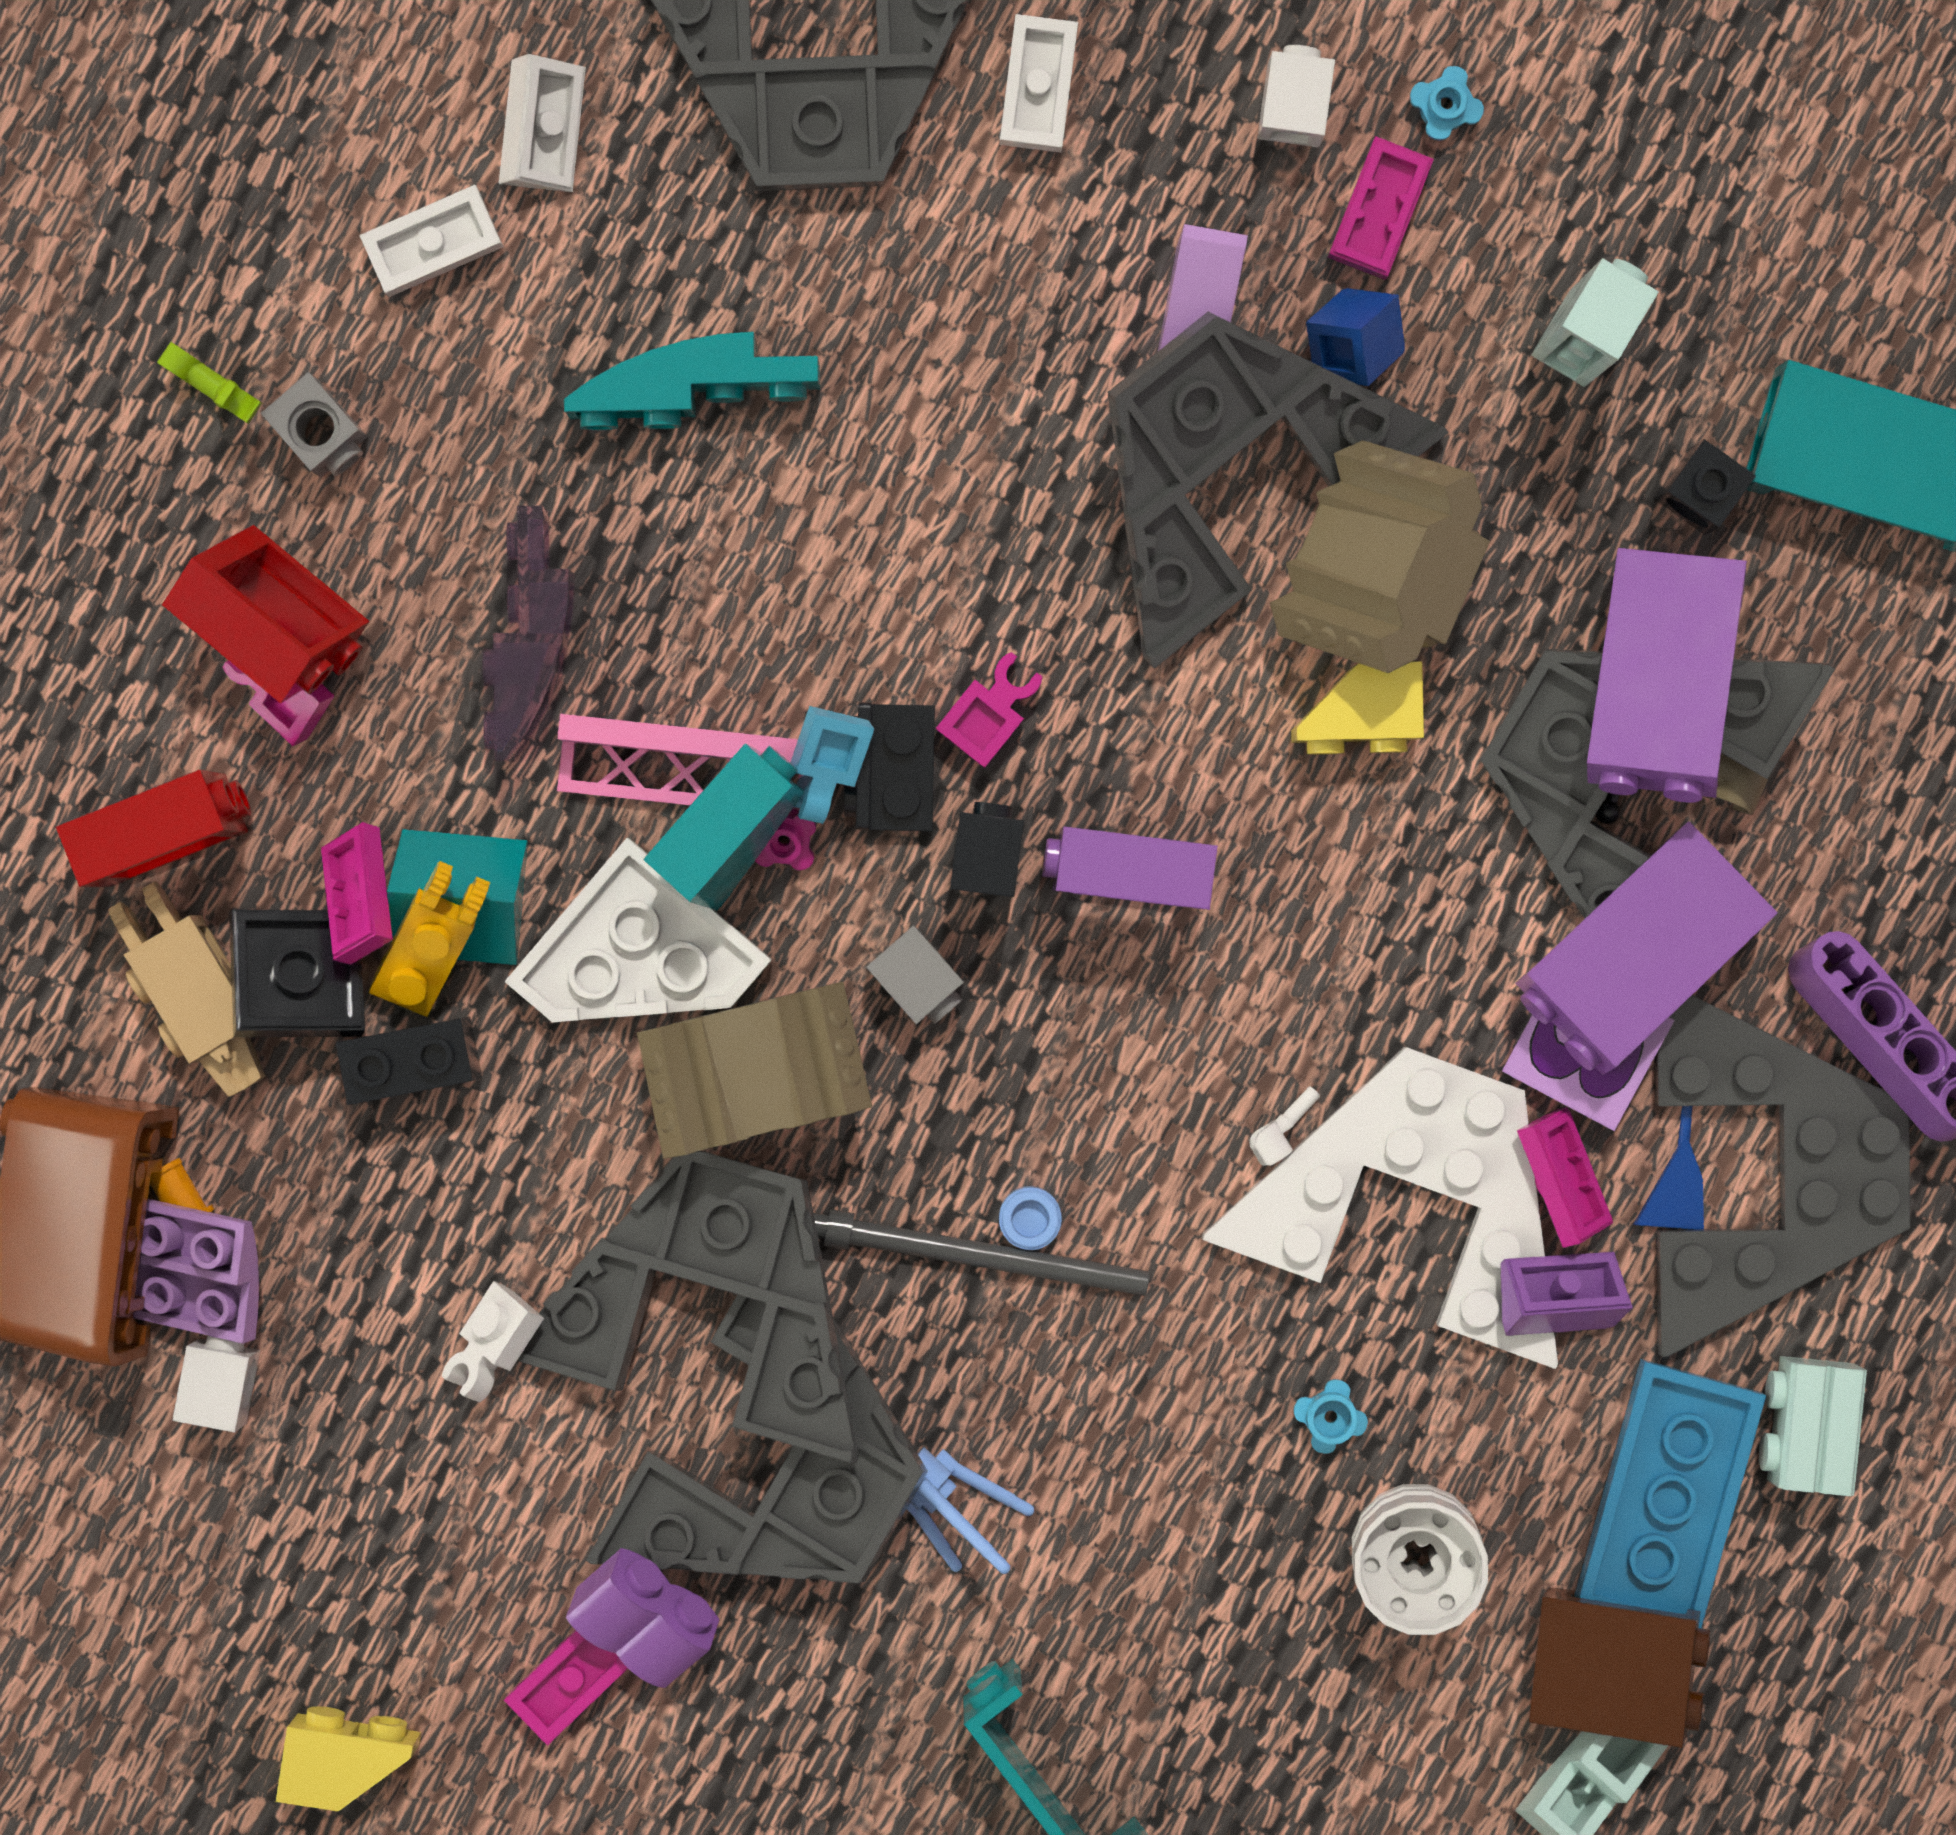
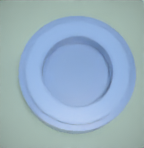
(1030, 1218)

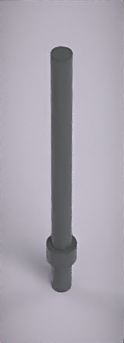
(841, 1229)

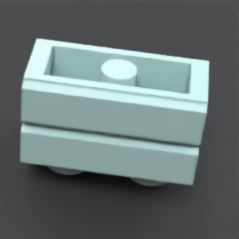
(1813, 1425)

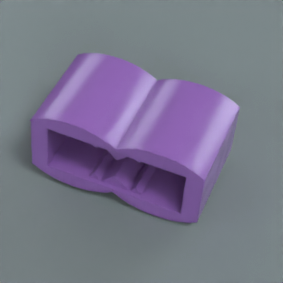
(643, 1618)

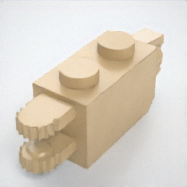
(190, 988)

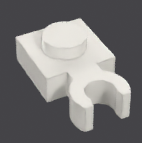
(496, 1337)

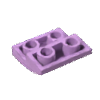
(199, 1272)

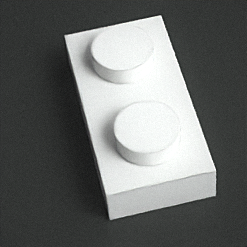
(1038, 83)
(431, 241)

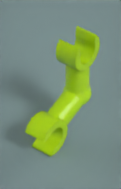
(222, 391)

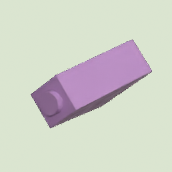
(1202, 278)

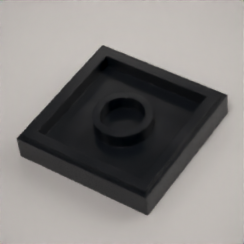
(289, 979)

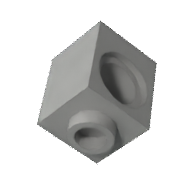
(294, 411)
(917, 977)

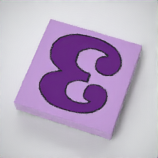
(1548, 1067)

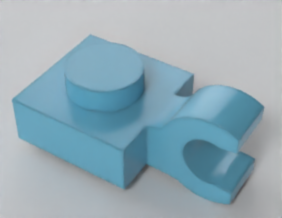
(827, 754)

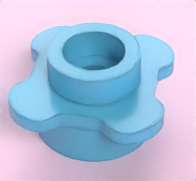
(1439, 120)
(1347, 1422)

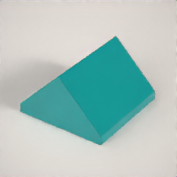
(489, 858)

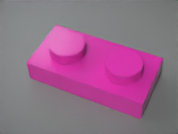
(564, 1686)

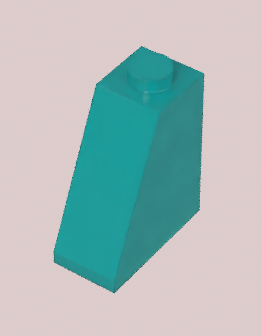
(727, 826)

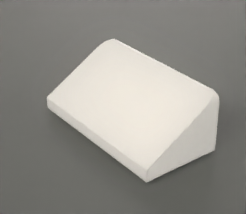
(542, 123)

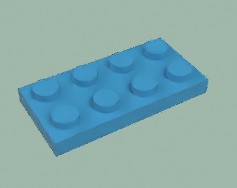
(1670, 1491)

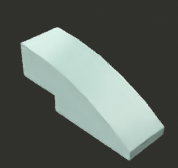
(1588, 1783)

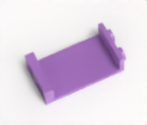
(1665, 674)
(1644, 950)

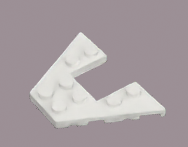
(1430, 1129)

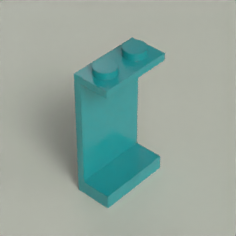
(1858, 450)
(990, 1693)

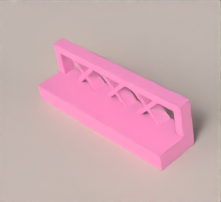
(647, 738)

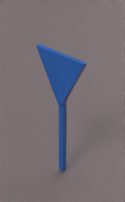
(1679, 1191)

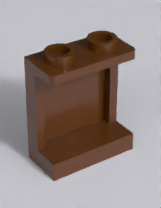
(1617, 1669)

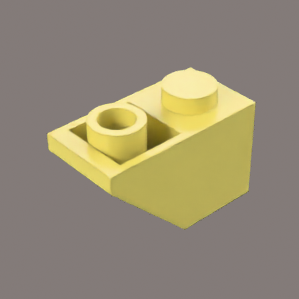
(1366, 708)
(338, 1760)

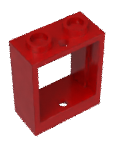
(267, 614)
(154, 828)

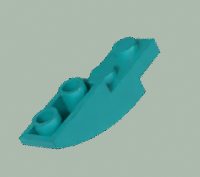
(664, 381)

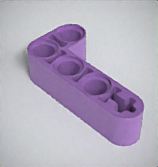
(1897, 1027)

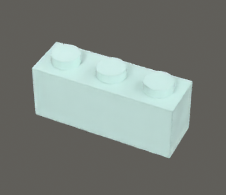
(1596, 321)

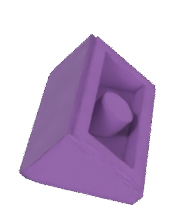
(1562, 1293)

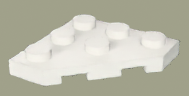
(635, 950)

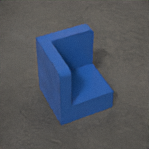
(1357, 334)

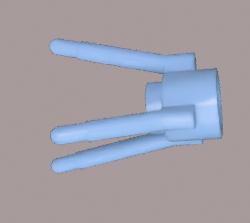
(933, 1495)

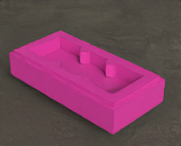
(1380, 208)
(356, 893)
(1565, 1177)

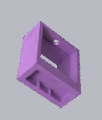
(1131, 867)

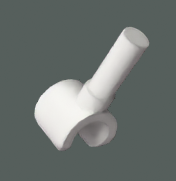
(1269, 1141)

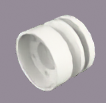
(1412, 1595)

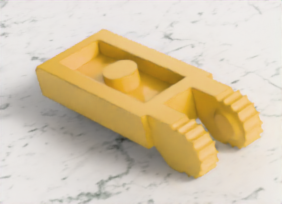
(428, 943)

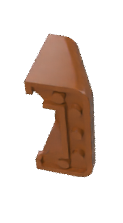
(76, 1221)

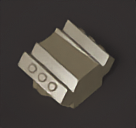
(1384, 559)
(753, 1070)

